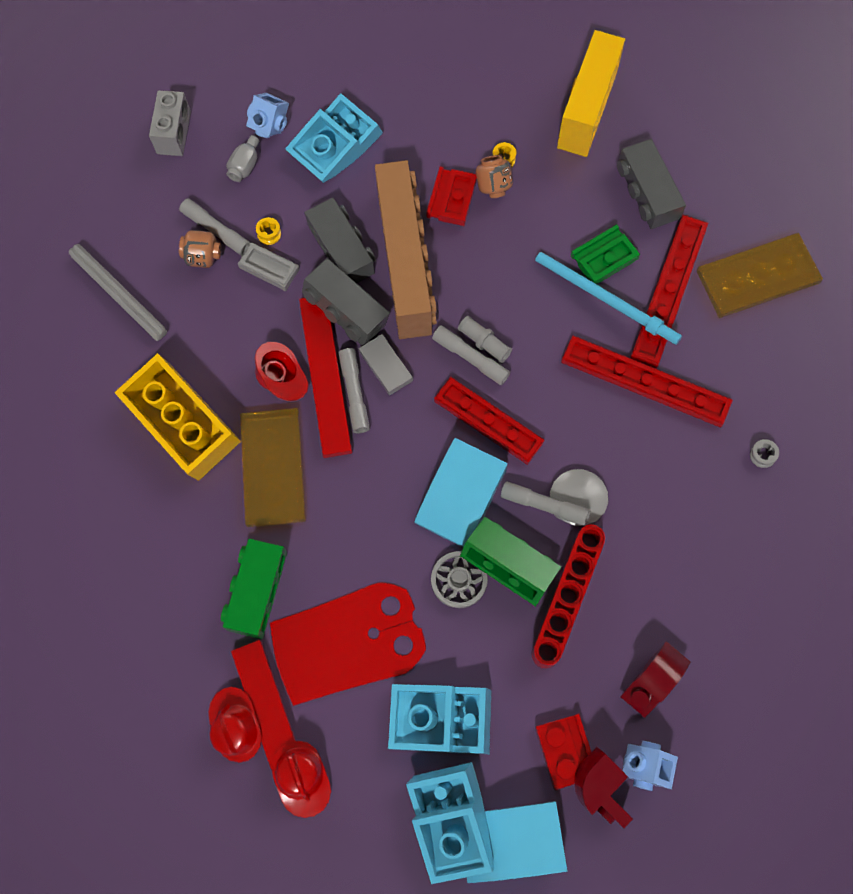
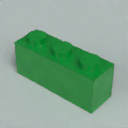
(510, 561)
(254, 588)

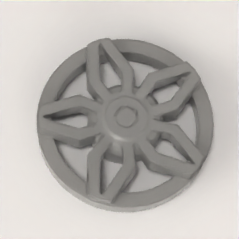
(458, 581)

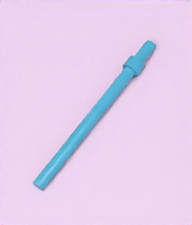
(653, 324)

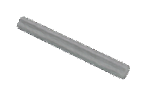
(118, 292)

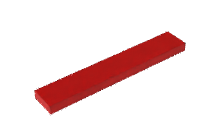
(670, 287)
(325, 381)
(647, 381)

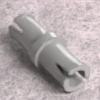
(485, 339)

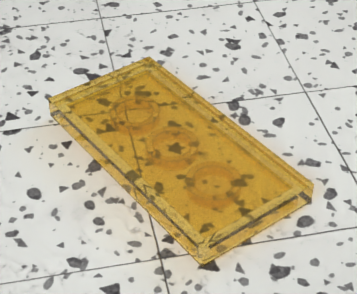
(759, 275)
(272, 467)

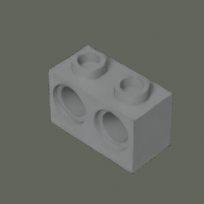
(170, 123)

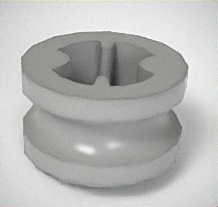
(772, 448)

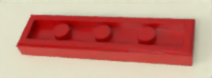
(489, 420)
(263, 692)

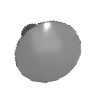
(582, 489)

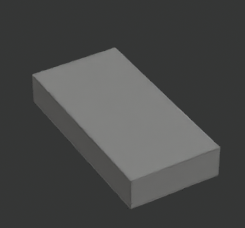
(268, 266)
(385, 364)

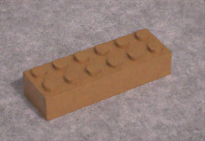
(405, 250)

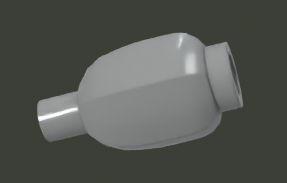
(242, 160)

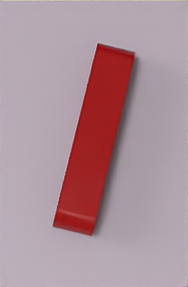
(575, 583)

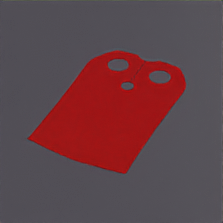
(331, 648)

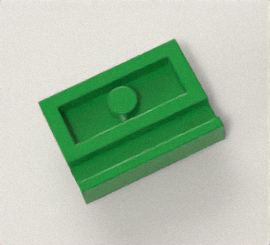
(605, 255)

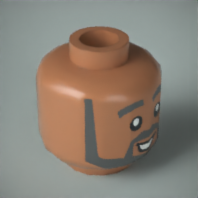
(494, 176)
(199, 249)

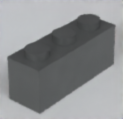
(650, 184)
(340, 240)
(344, 302)

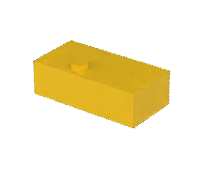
(590, 93)
(177, 417)

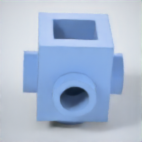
(267, 115)
(649, 766)

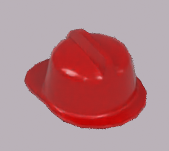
(280, 371)
(234, 725)
(301, 779)

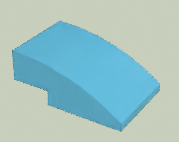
(334, 139)
(460, 492)
(440, 719)
(451, 823)
(524, 842)

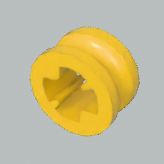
(508, 149)
(262, 235)

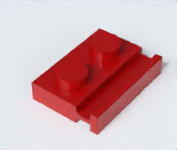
(452, 196)
(563, 748)

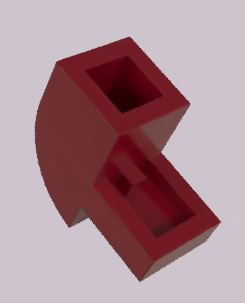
(656, 679)
(596, 782)

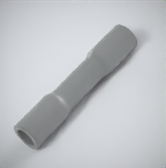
(201, 217)
(484, 364)
(357, 408)
(563, 509)

